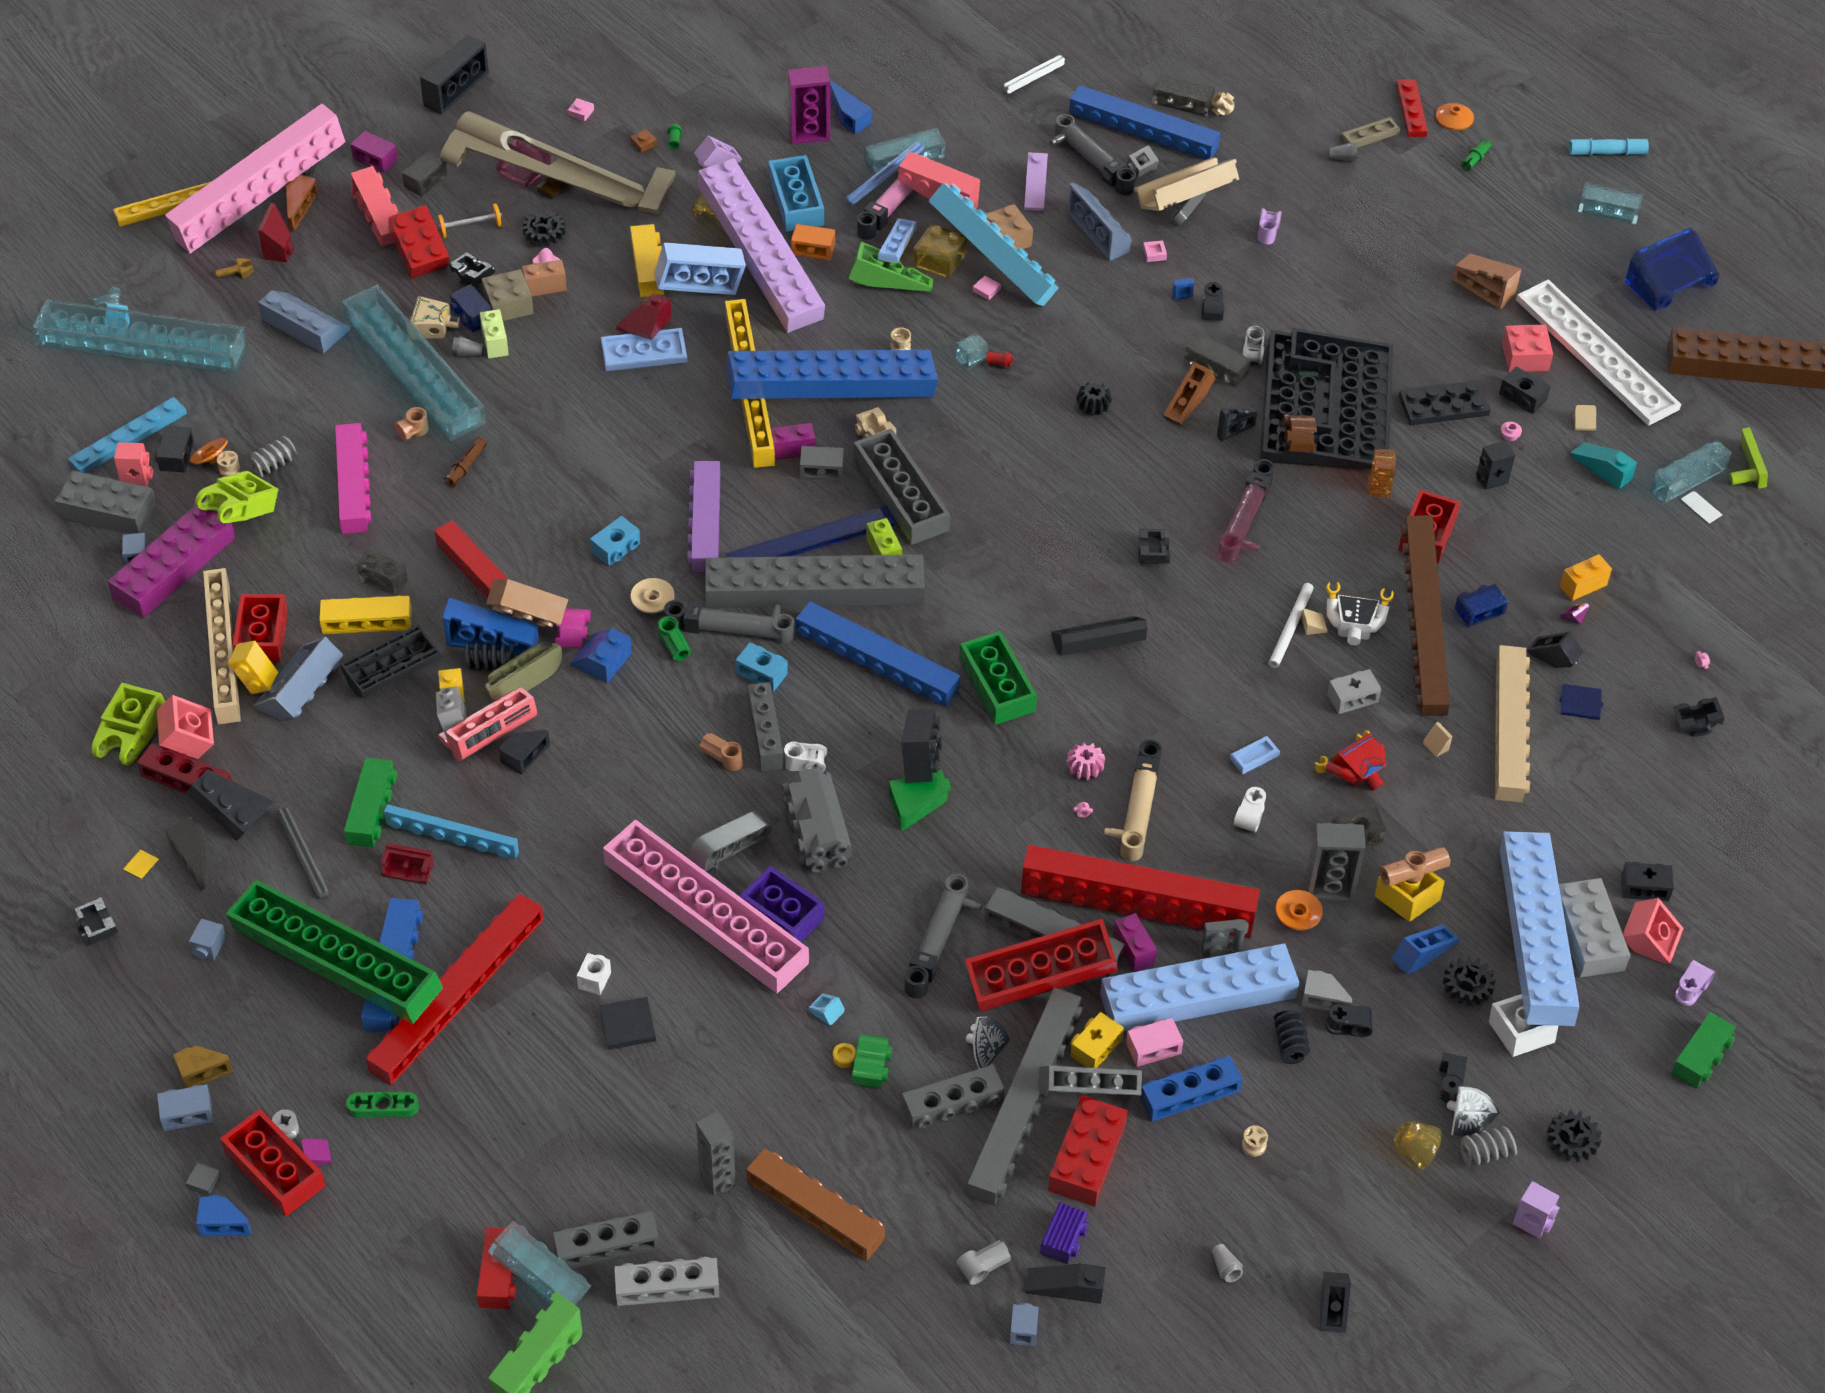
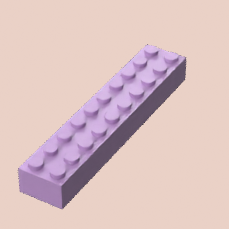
(762, 245)

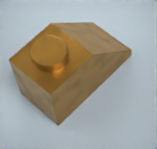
(201, 1065)

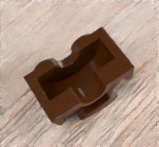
(1299, 432)

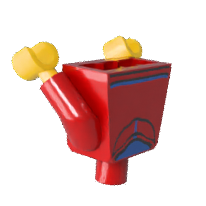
(1357, 762)

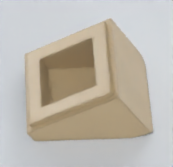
(1584, 417)
(1313, 622)
(1438, 740)

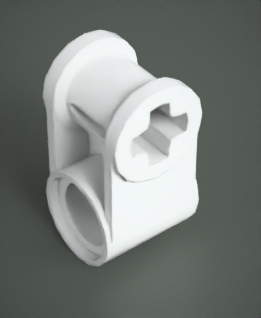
(803, 756)
(1251, 809)

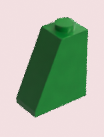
(917, 799)

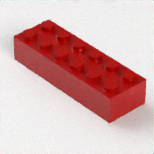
(1041, 965)

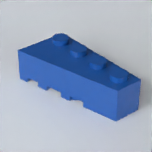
(473, 623)

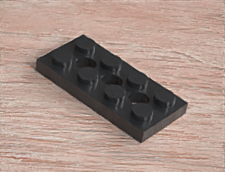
(1437, 411)

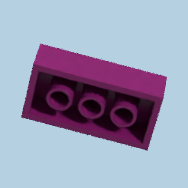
(809, 104)

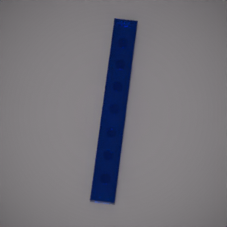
(815, 537)

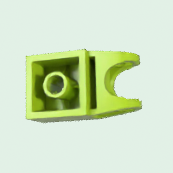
(238, 497)
(128, 723)

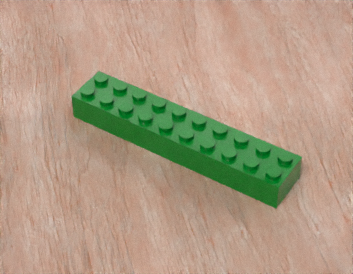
(334, 951)

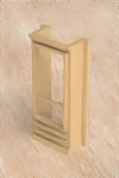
(1186, 183)

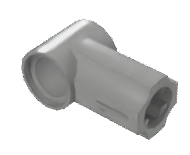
(978, 1264)

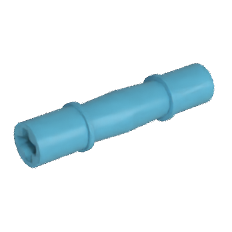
(1608, 146)

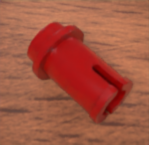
(999, 359)

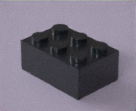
(921, 745)

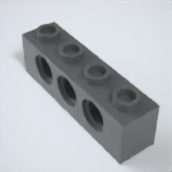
(765, 727)
(1090, 1080)
(960, 1087)
(716, 1153)
(619, 1245)

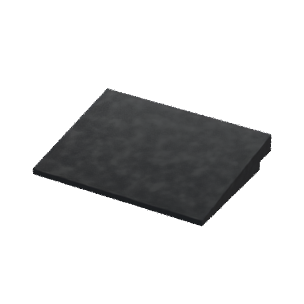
(1346, 397)

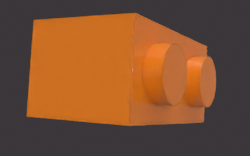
(813, 242)

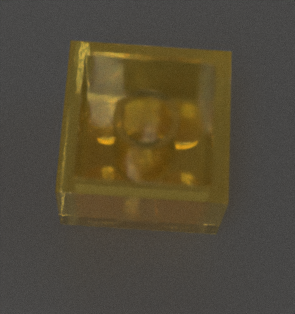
(940, 250)

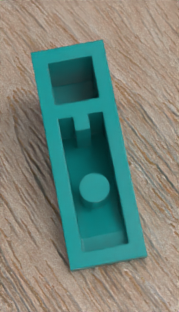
(1606, 462)

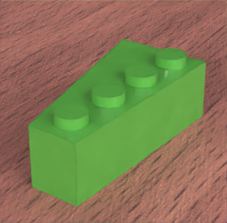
(538, 1348)

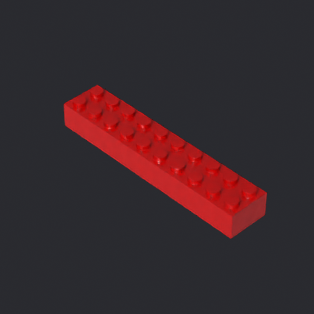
(1135, 889)

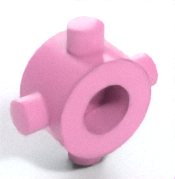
(1702, 660)
(1082, 809)

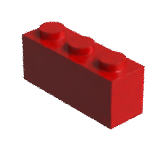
(495, 1279)

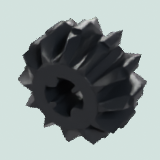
(1094, 398)

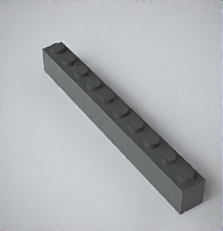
(1023, 1098)

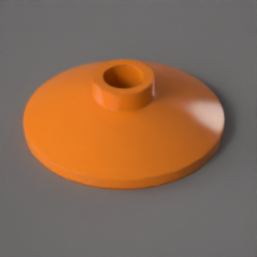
(1454, 116)
(209, 452)
(1299, 902)

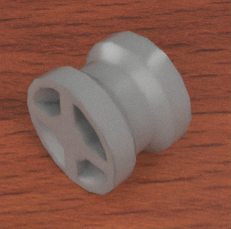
(290, 1129)

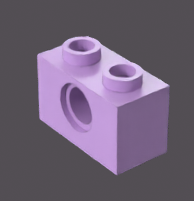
(1537, 1210)

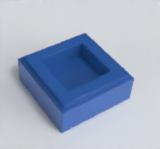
(1183, 288)

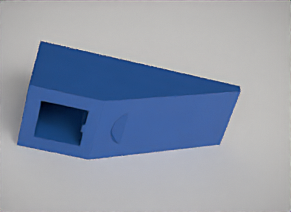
(851, 111)

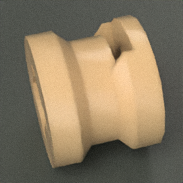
(228, 463)
(1260, 1138)

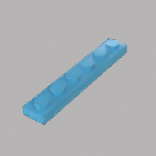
(130, 433)
(451, 831)

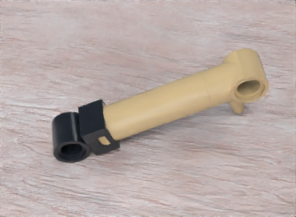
(1140, 802)

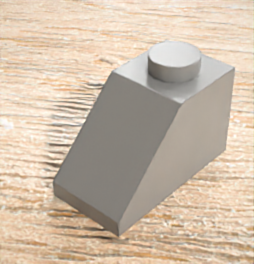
(1323, 991)

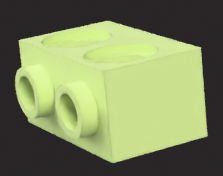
(494, 333)

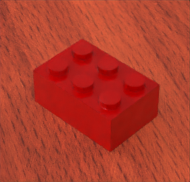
(418, 241)
(1444, 517)
(262, 620)

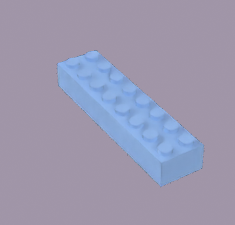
(1200, 987)

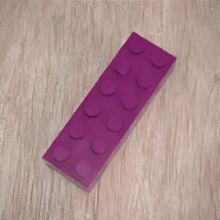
(170, 560)

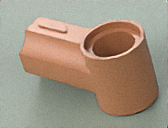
(726, 752)

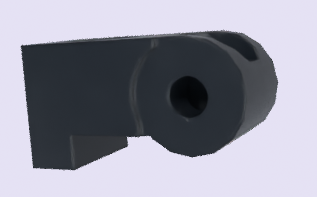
(1455, 1069)

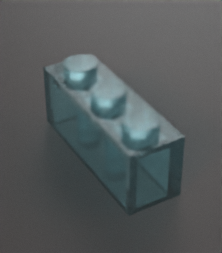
(1610, 202)

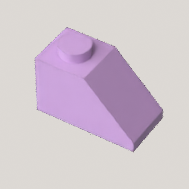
(714, 151)

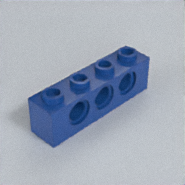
(1182, 1098)

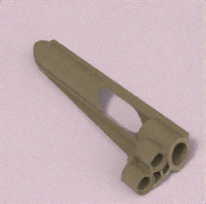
(490, 139)

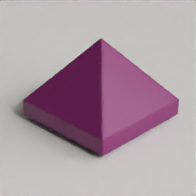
(1575, 613)

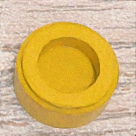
(844, 1055)

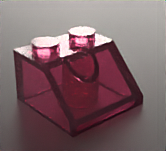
(520, 174)

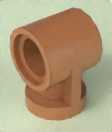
(413, 425)

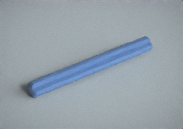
(882, 175)

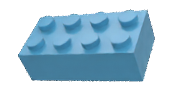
(796, 192)

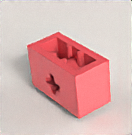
(133, 463)

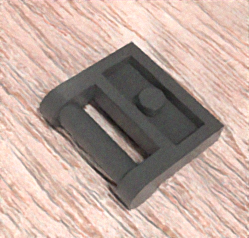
(1216, 937)

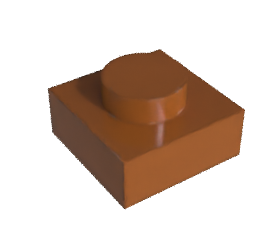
(643, 140)

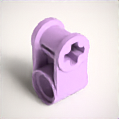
(1268, 226)
(1693, 983)

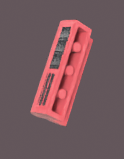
(489, 723)

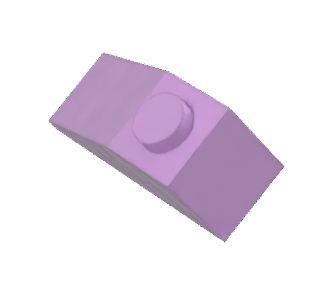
(1035, 181)

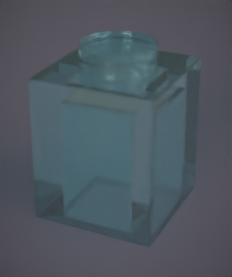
(972, 350)

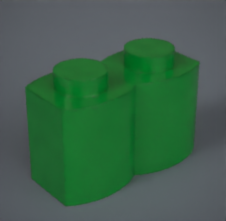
(870, 1061)

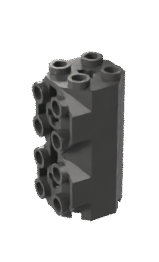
(816, 820)

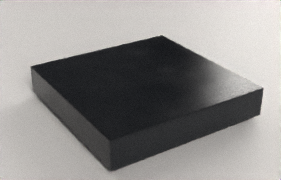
(627, 1023)

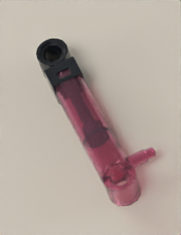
(1254, 493)

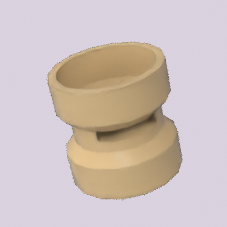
(900, 339)

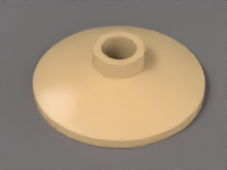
(651, 595)

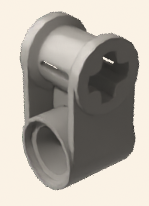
(1253, 344)

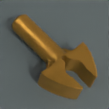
(243, 267)

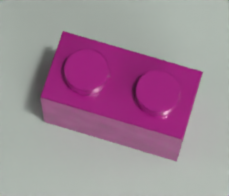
(374, 151)
(790, 439)
(1138, 946)

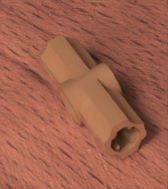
(1414, 866)

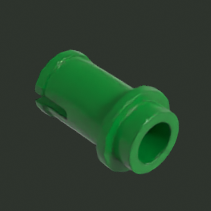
(674, 132)

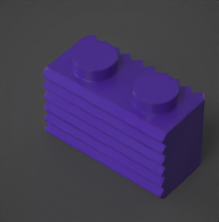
(1064, 1232)

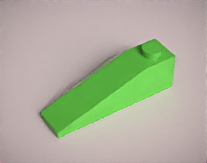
(884, 274)

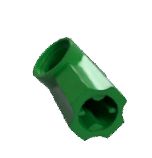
(673, 639)

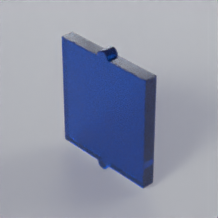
(1581, 701)

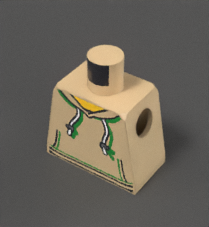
(433, 318)

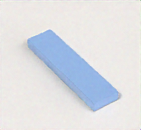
(897, 240)

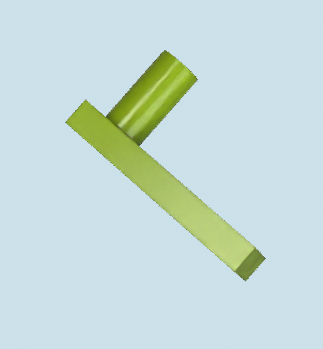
(1757, 468)

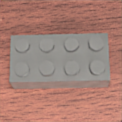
(1593, 929)

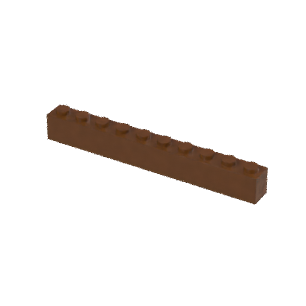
(1426, 616)

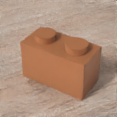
(545, 277)

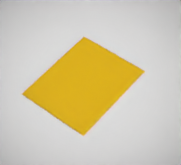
(141, 864)

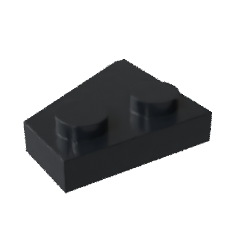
(1235, 420)

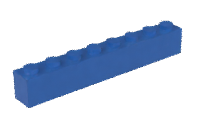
(1144, 122)
(878, 654)

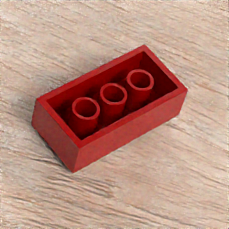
(1087, 1150)
(272, 1162)

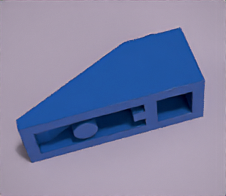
(1423, 947)

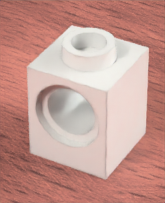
(591, 981)

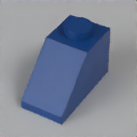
(220, 1218)

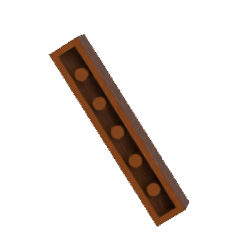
(816, 1204)

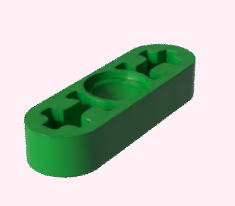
(364, 1111)

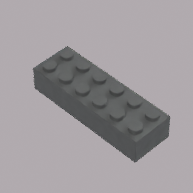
(901, 486)

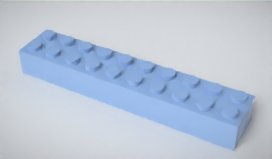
(1538, 929)

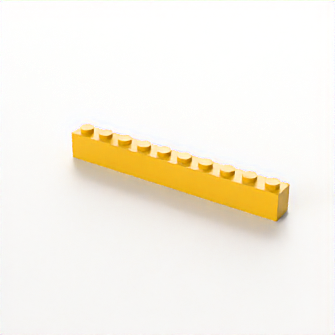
(754, 409)

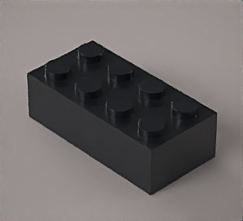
(454, 74)

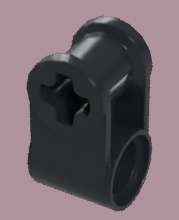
(1213, 302)
(1352, 1020)

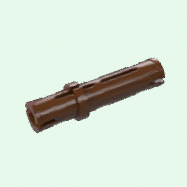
(461, 467)

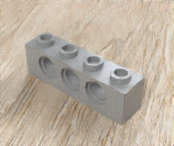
(656, 1290)

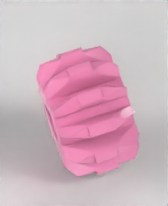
(1085, 761)

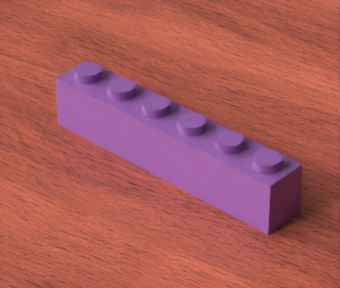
(705, 513)

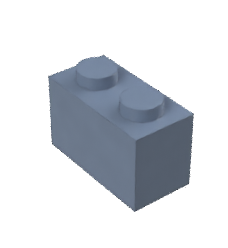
(185, 1107)

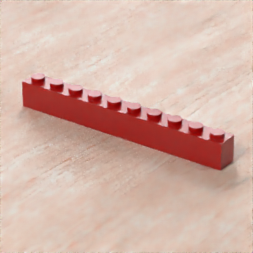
(459, 985)

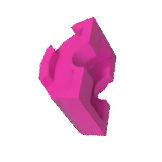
(573, 628)

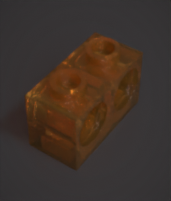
(1382, 472)

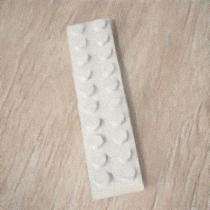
(1598, 352)

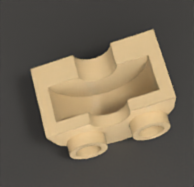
(872, 423)

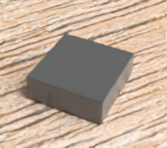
(203, 1179)

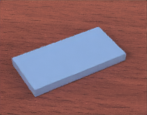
(634, 351)

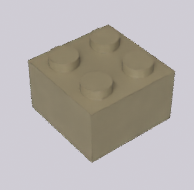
(509, 294)

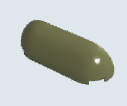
(524, 670)

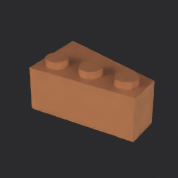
(1488, 279)

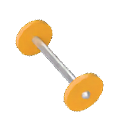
(496, 214)

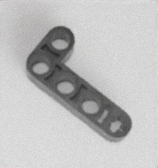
(727, 841)

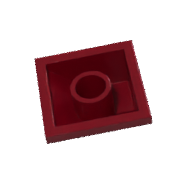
(275, 237)
(647, 317)

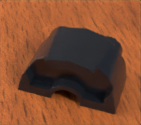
(471, 269)
(1153, 546)
(1701, 718)
(94, 921)

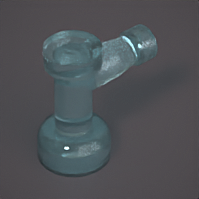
(112, 297)

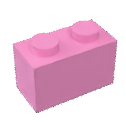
(1154, 1042)

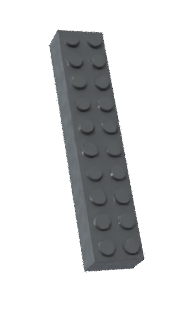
(818, 579)

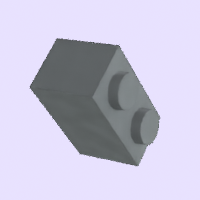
(821, 463)

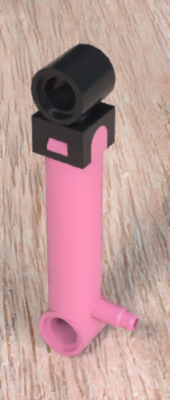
(877, 213)

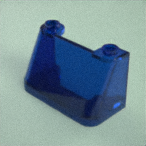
(1670, 267)

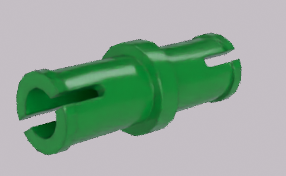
(1476, 154)

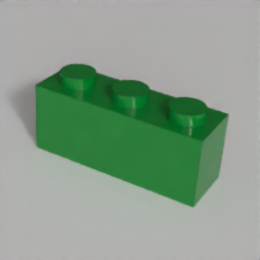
(1704, 1050)

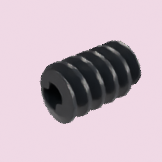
(487, 657)
(1291, 1036)

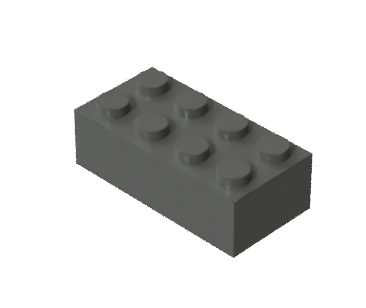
(105, 503)
(1335, 861)

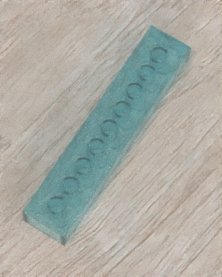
(140, 335)
(414, 362)

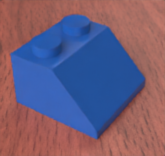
(603, 654)

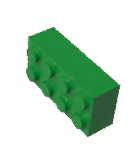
(998, 677)

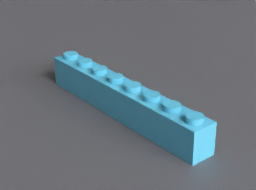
(994, 244)

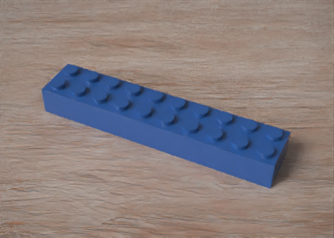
(830, 374)

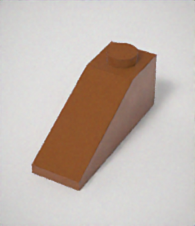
(300, 196)
(1190, 393)

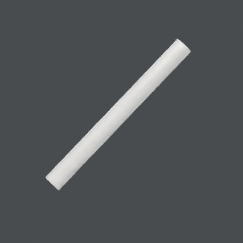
(1291, 625)

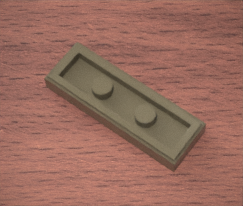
(1371, 132)
(656, 190)

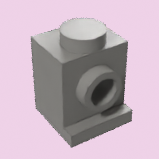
(1144, 157)

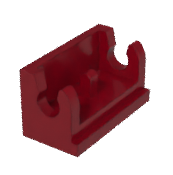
(407, 863)

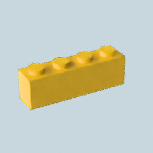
(646, 256)
(365, 614)

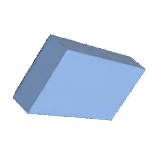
(1254, 755)

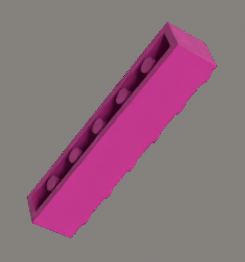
(351, 478)

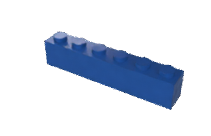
(399, 935)

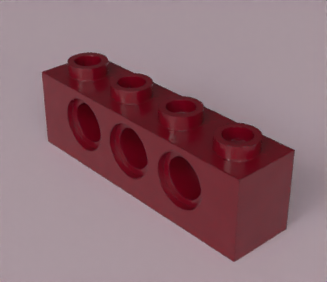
(174, 769)

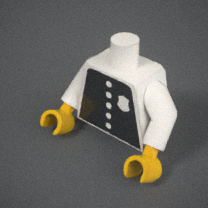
(1356, 616)

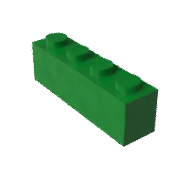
(370, 802)

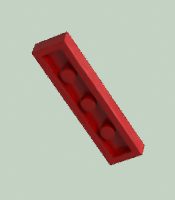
(1411, 108)

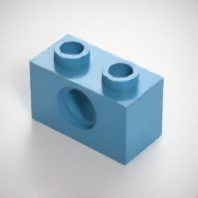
(615, 541)
(761, 666)

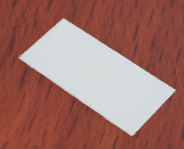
(1701, 507)

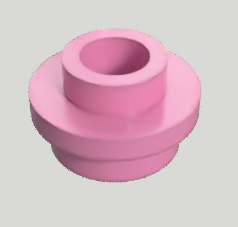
(1511, 431)

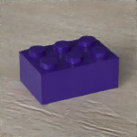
(785, 903)

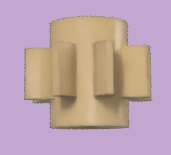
(1222, 104)

